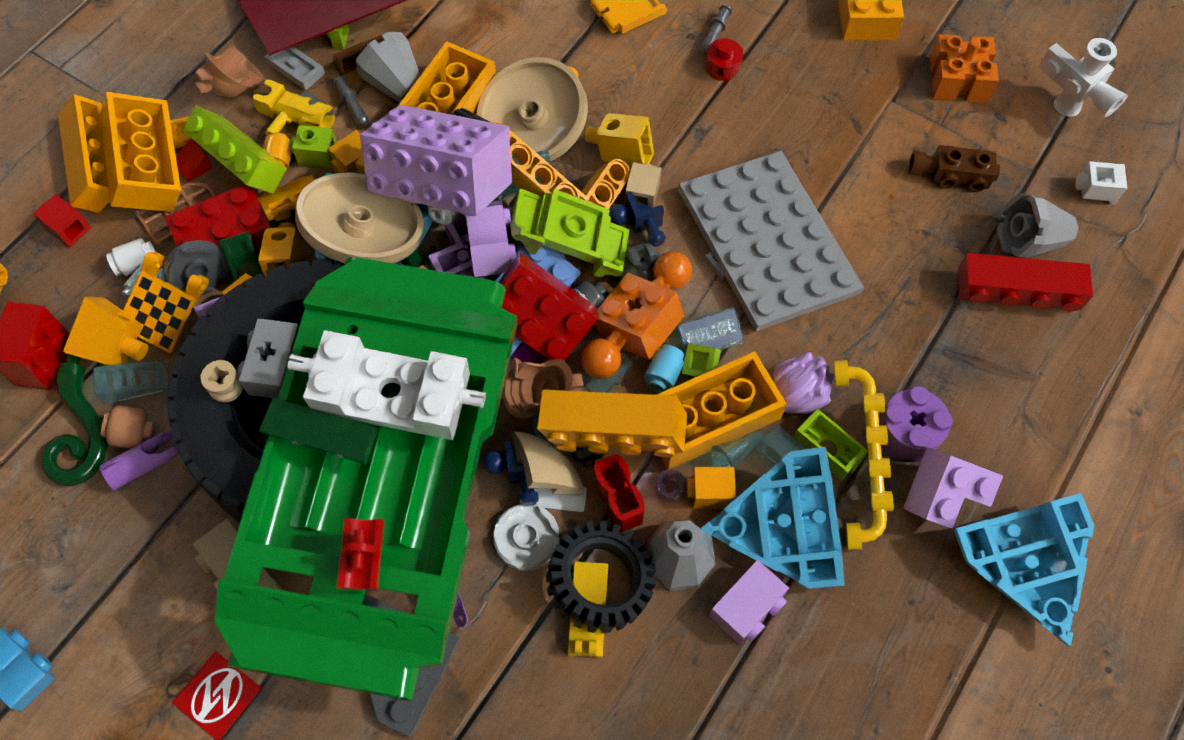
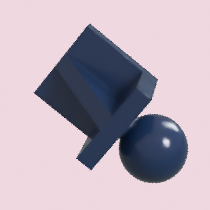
(641, 218)
(495, 462)

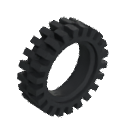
(585, 611)

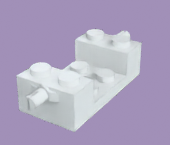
(350, 379)

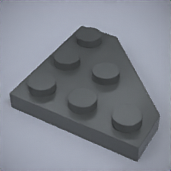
(406, 714)

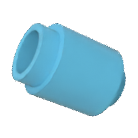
(664, 368)

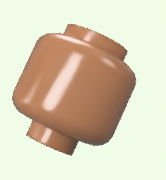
(126, 427)

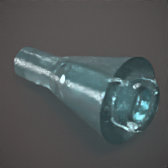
(733, 452)

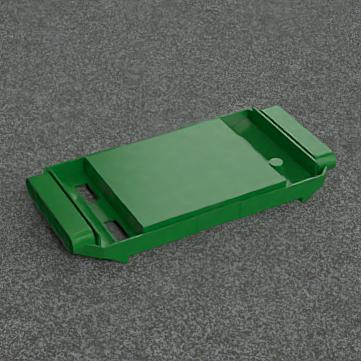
(408, 481)

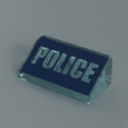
(712, 330)

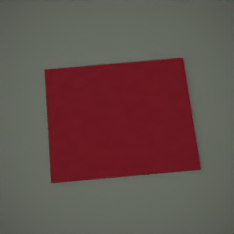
(292, 22)

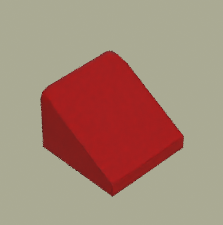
(192, 161)

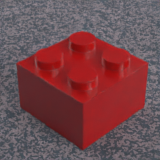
(30, 345)

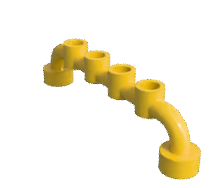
(878, 467)

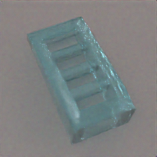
(117, 372)

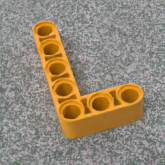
(533, 164)

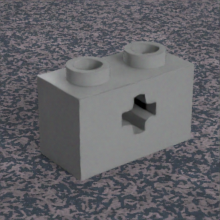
(267, 357)

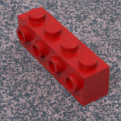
(1025, 282)

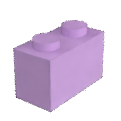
(749, 602)

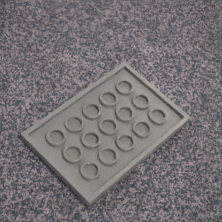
(769, 240)

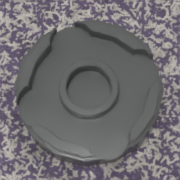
(196, 259)

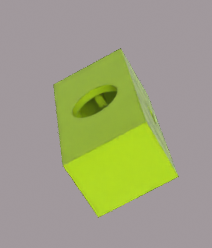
(822, 428)

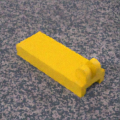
(591, 583)

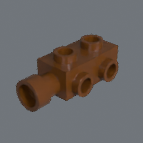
(957, 166)

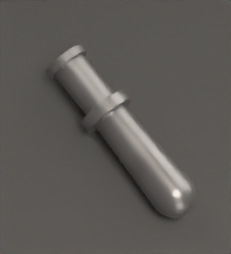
(717, 25)
(349, 97)

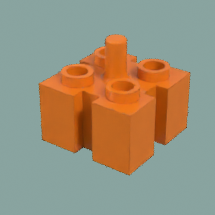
(963, 68)

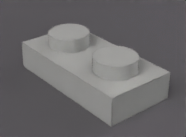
(296, 67)

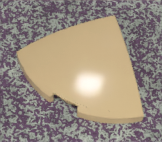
(545, 465)

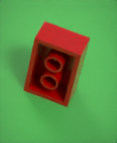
(220, 217)
(547, 310)

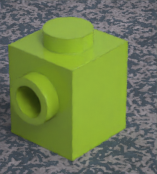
(312, 146)

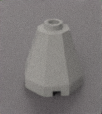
(389, 65)
(1034, 226)
(681, 554)

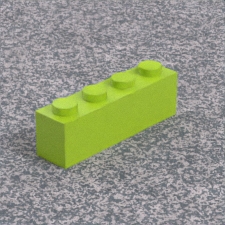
(234, 150)

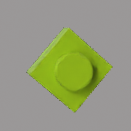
(339, 37)
(700, 360)

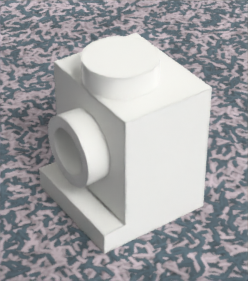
(1102, 181)

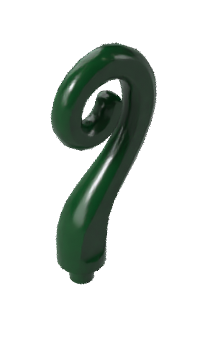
(70, 388)

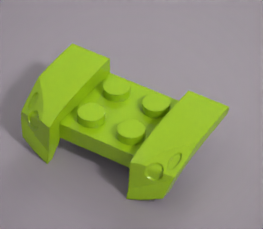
(571, 228)

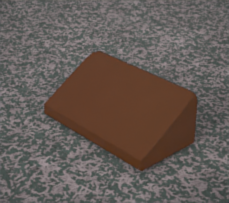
(346, 59)

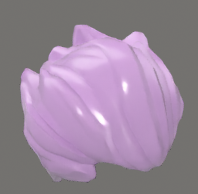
(804, 383)

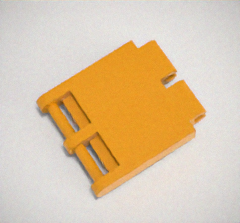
(627, 14)
(279, 205)

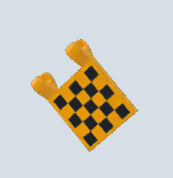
(161, 306)

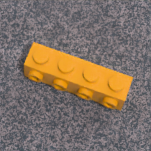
(84, 154)

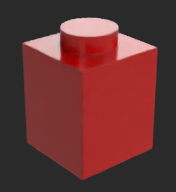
(62, 220)

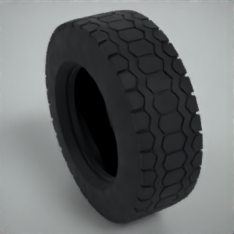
(216, 436)

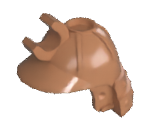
(228, 74)
(526, 381)

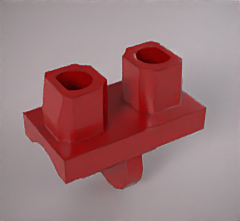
(360, 554)

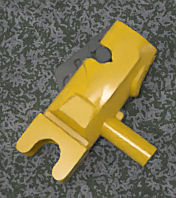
(291, 107)

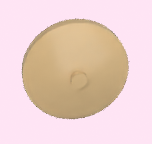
(539, 104)
(348, 221)

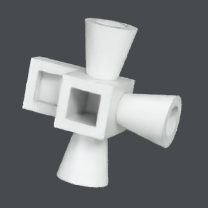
(1083, 78)

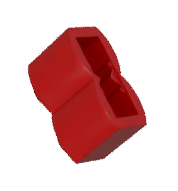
(614, 488)

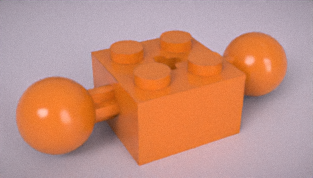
(638, 315)

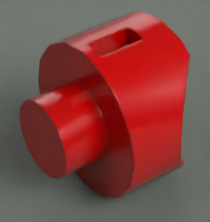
(725, 55)

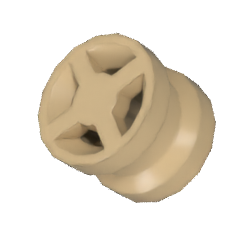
(229, 385)

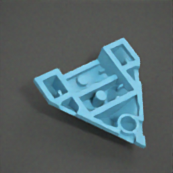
(788, 521)
(1035, 558)

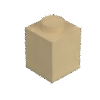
(644, 183)

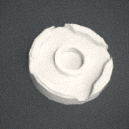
(526, 537)

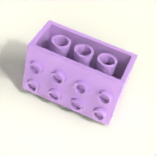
(437, 159)

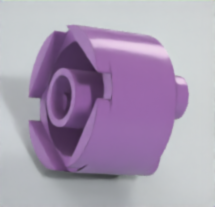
(915, 422)

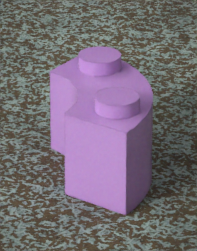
(489, 240)

